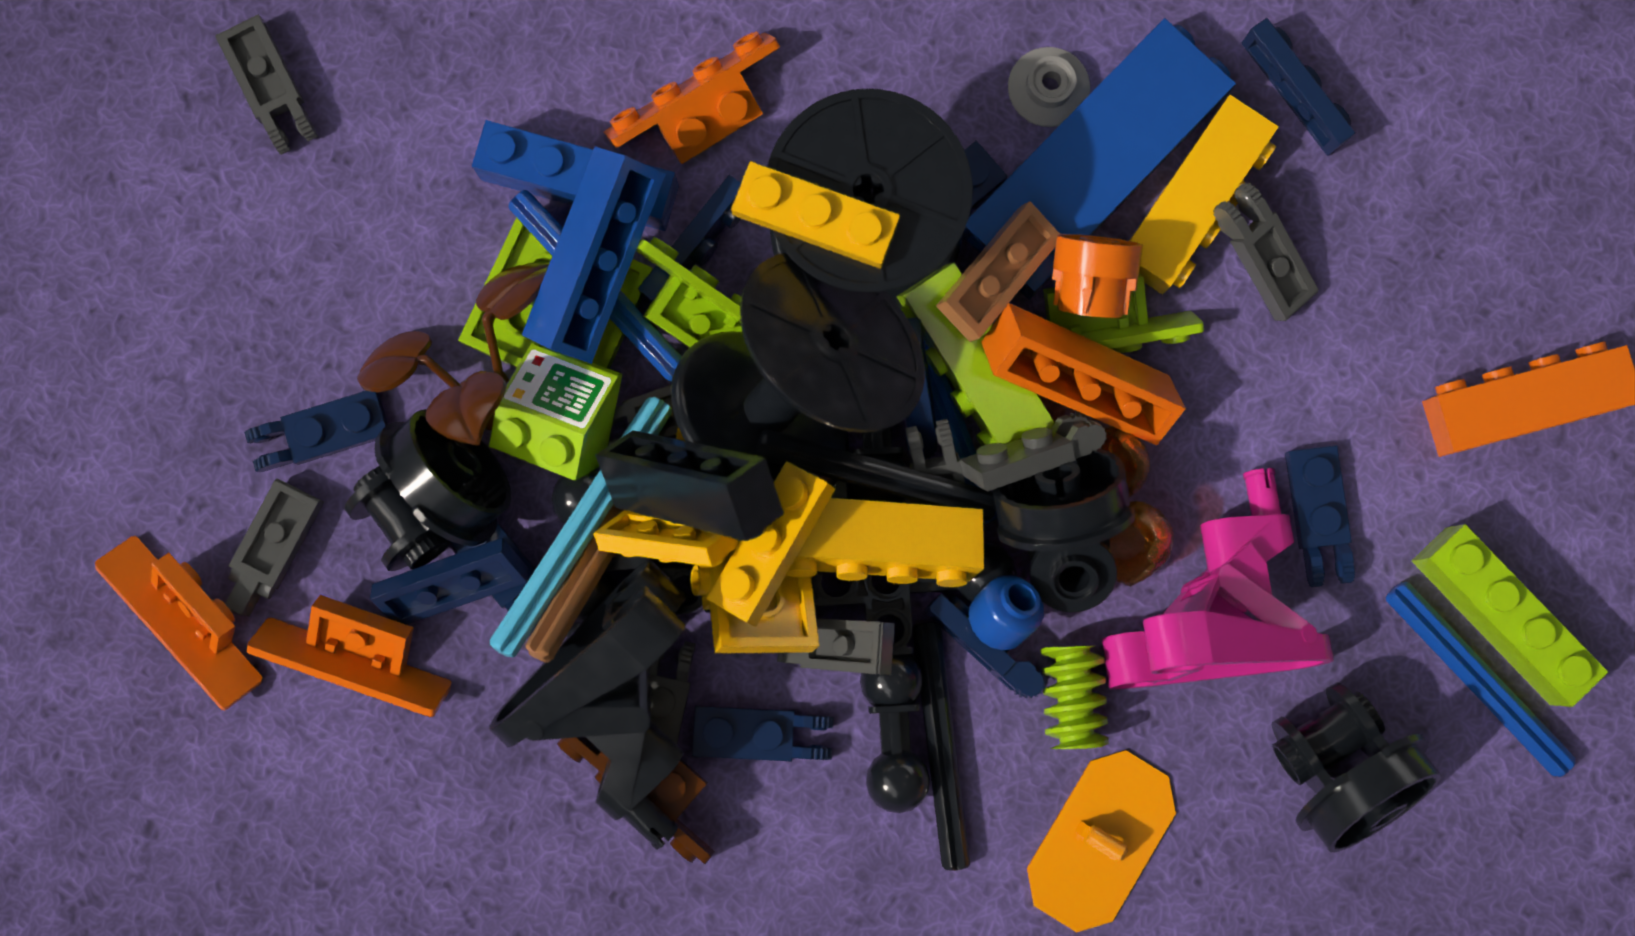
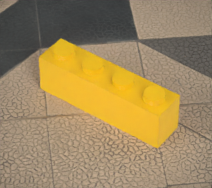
(1207, 176)
(894, 542)

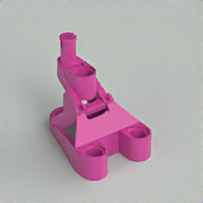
(1206, 627)

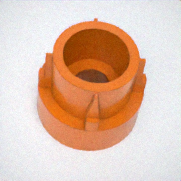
(1095, 274)

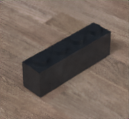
(691, 484)

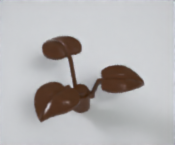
(469, 405)

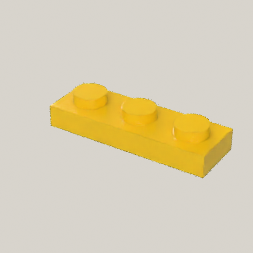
(815, 214)
(662, 540)
(763, 562)

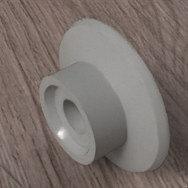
(1038, 103)

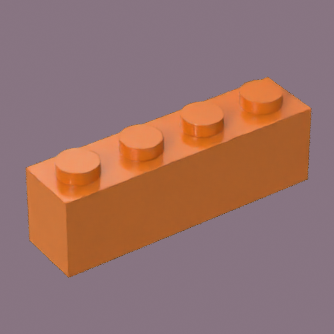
(1082, 374)
(1531, 400)

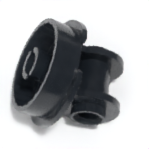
(429, 492)
(1067, 527)
(1369, 793)

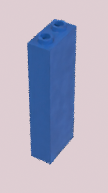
(1110, 142)

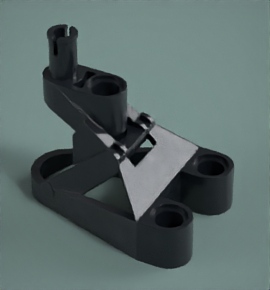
(596, 696)

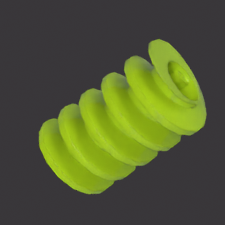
(1075, 697)

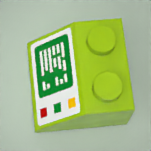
(556, 412)

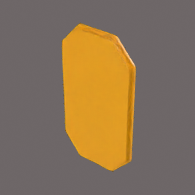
(1101, 841)

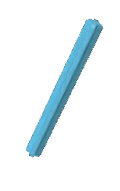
(568, 545)

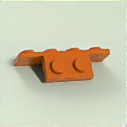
(703, 106)
(182, 618)
(353, 652)

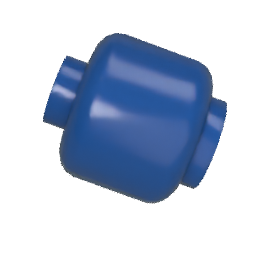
(1006, 612)

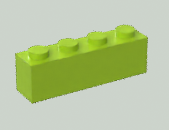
(996, 405)
(1509, 616)

